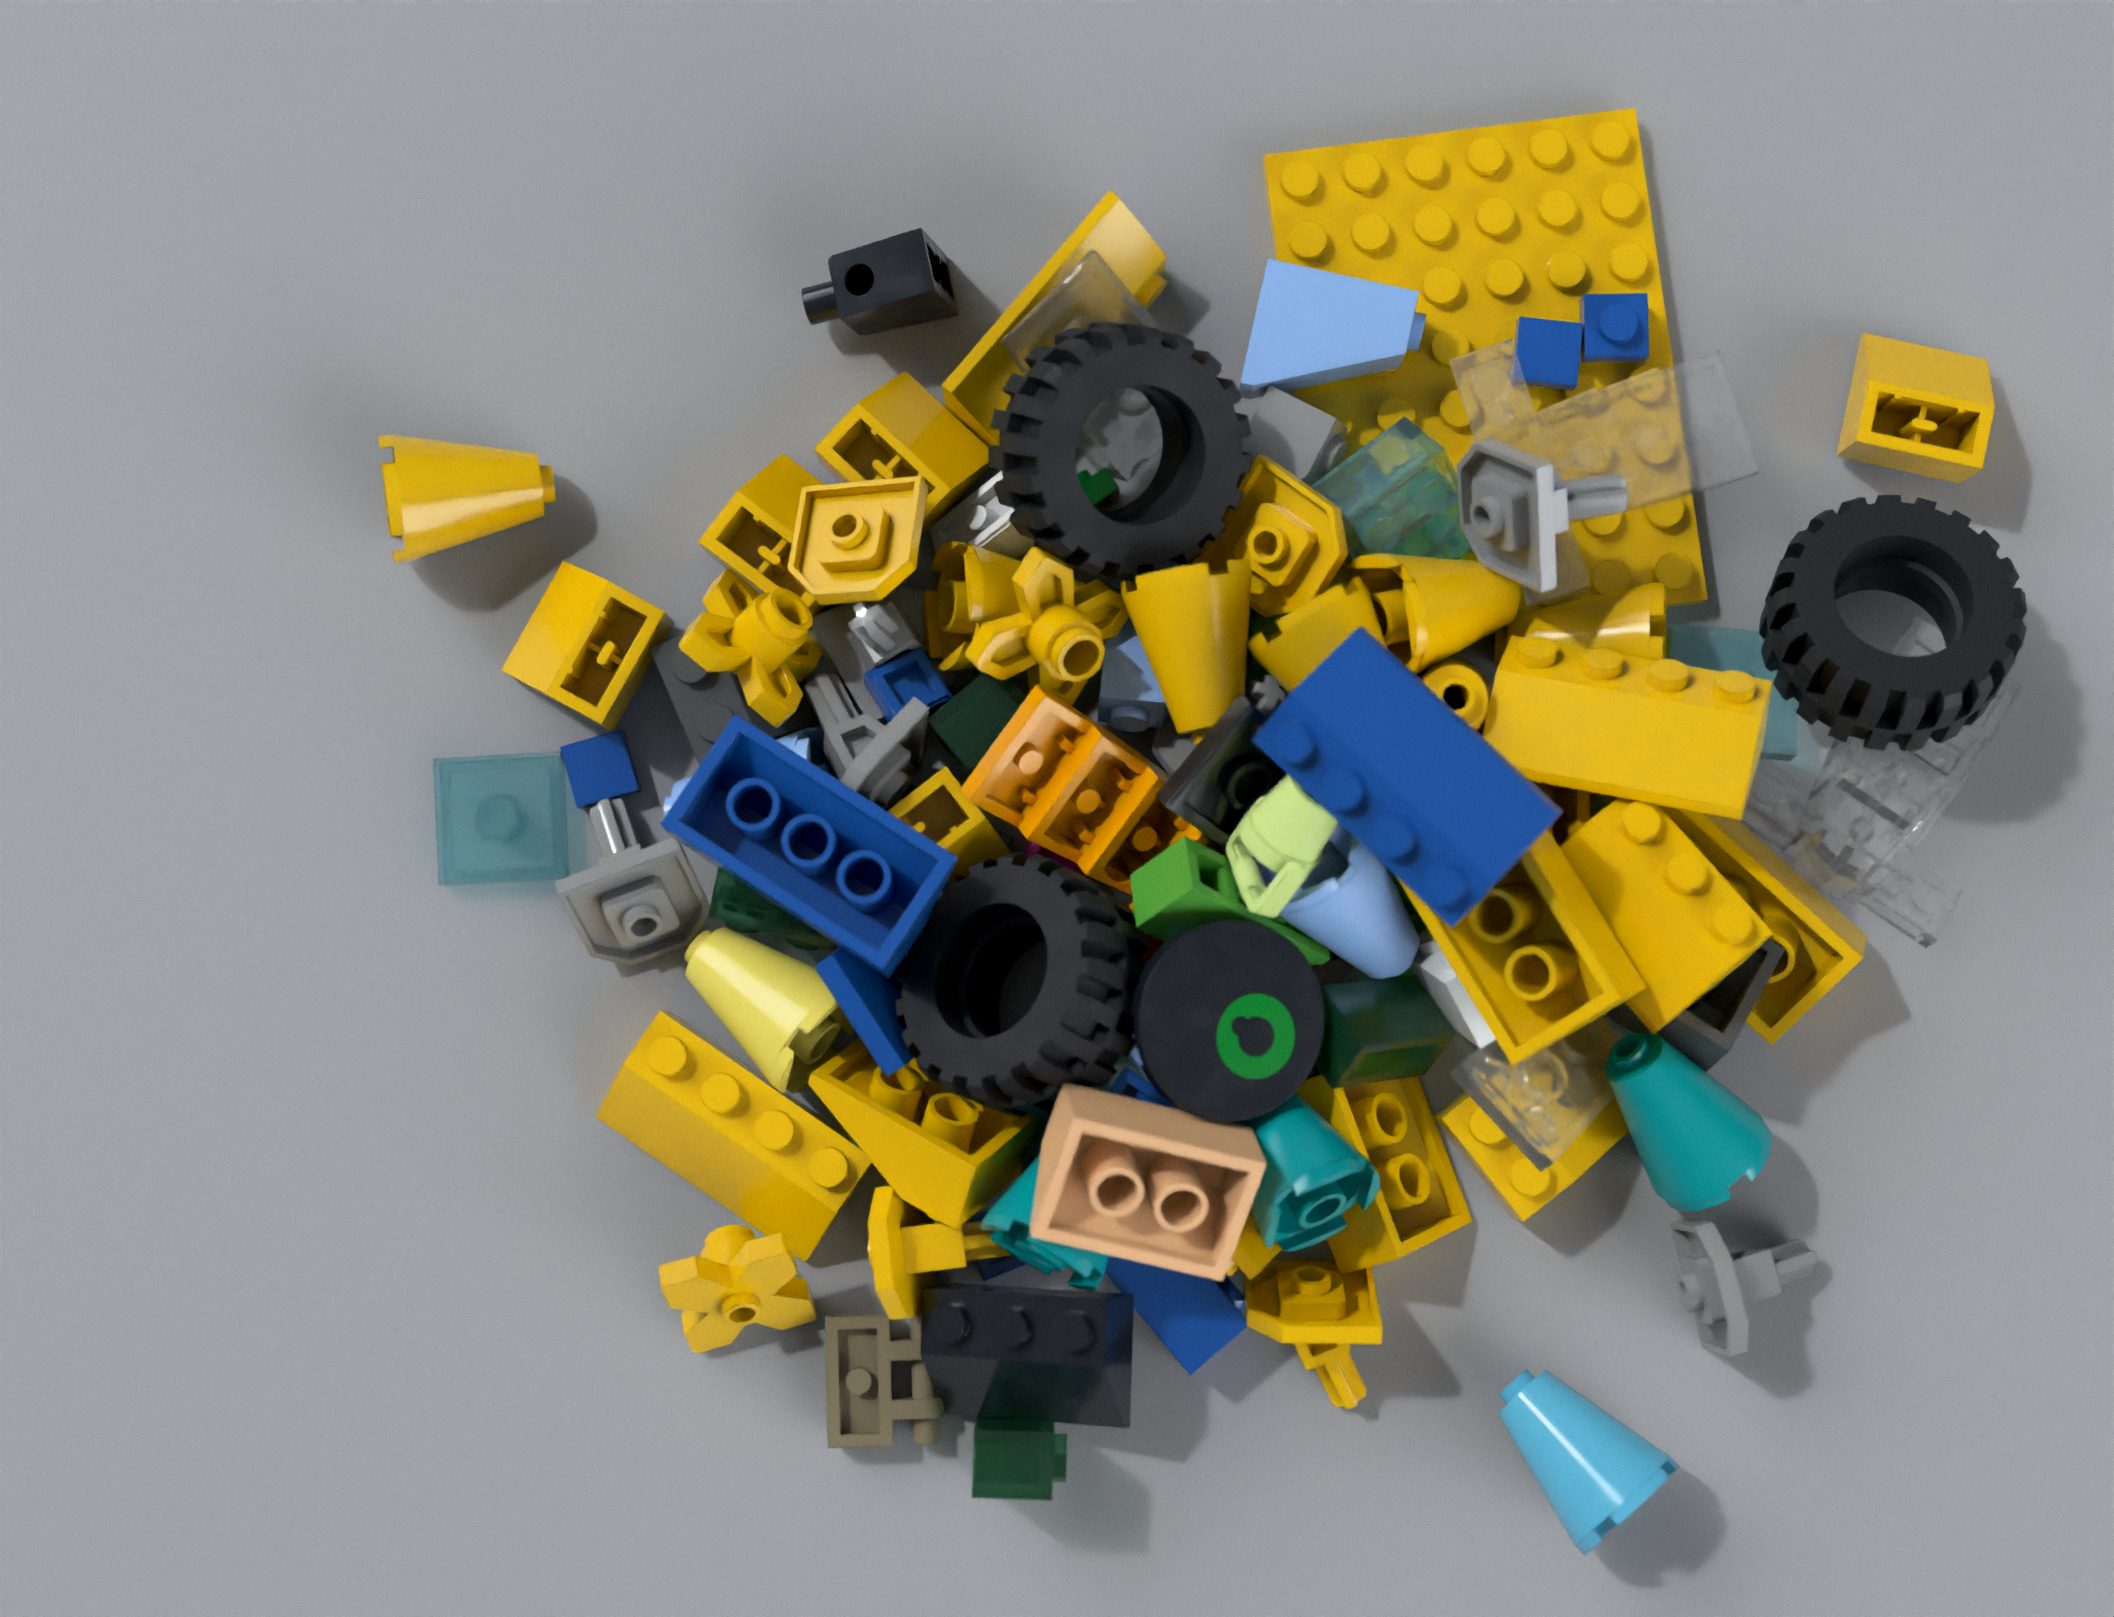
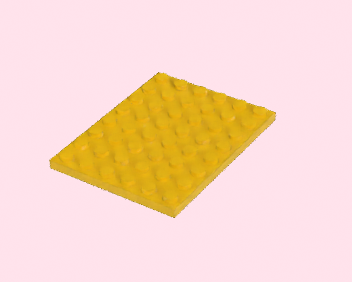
(1490, 234)

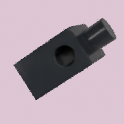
(885, 286)

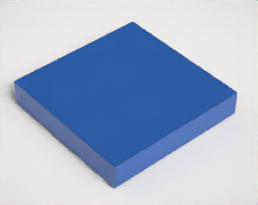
(869, 1005)

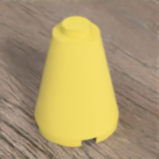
(768, 1005)

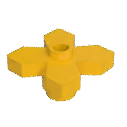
(1055, 633)
(756, 639)
(736, 1285)

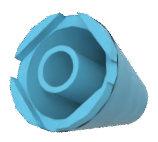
(1581, 1456)

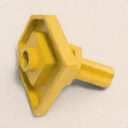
(1286, 535)
(857, 538)
(910, 1248)
(1320, 1315)

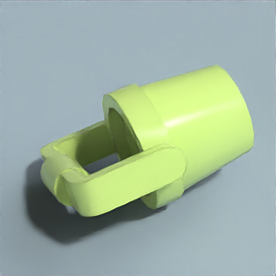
(1287, 837)

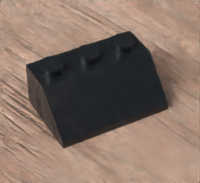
(1029, 1352)

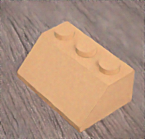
(1144, 1182)

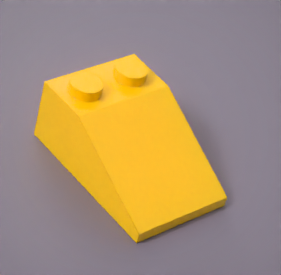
(923, 1139)
(1508, 1171)

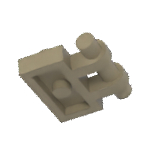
(861, 1383)

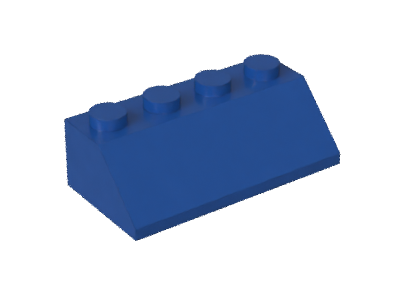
(1406, 776)
(811, 845)

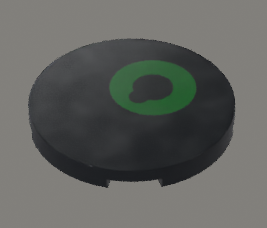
(1228, 1019)

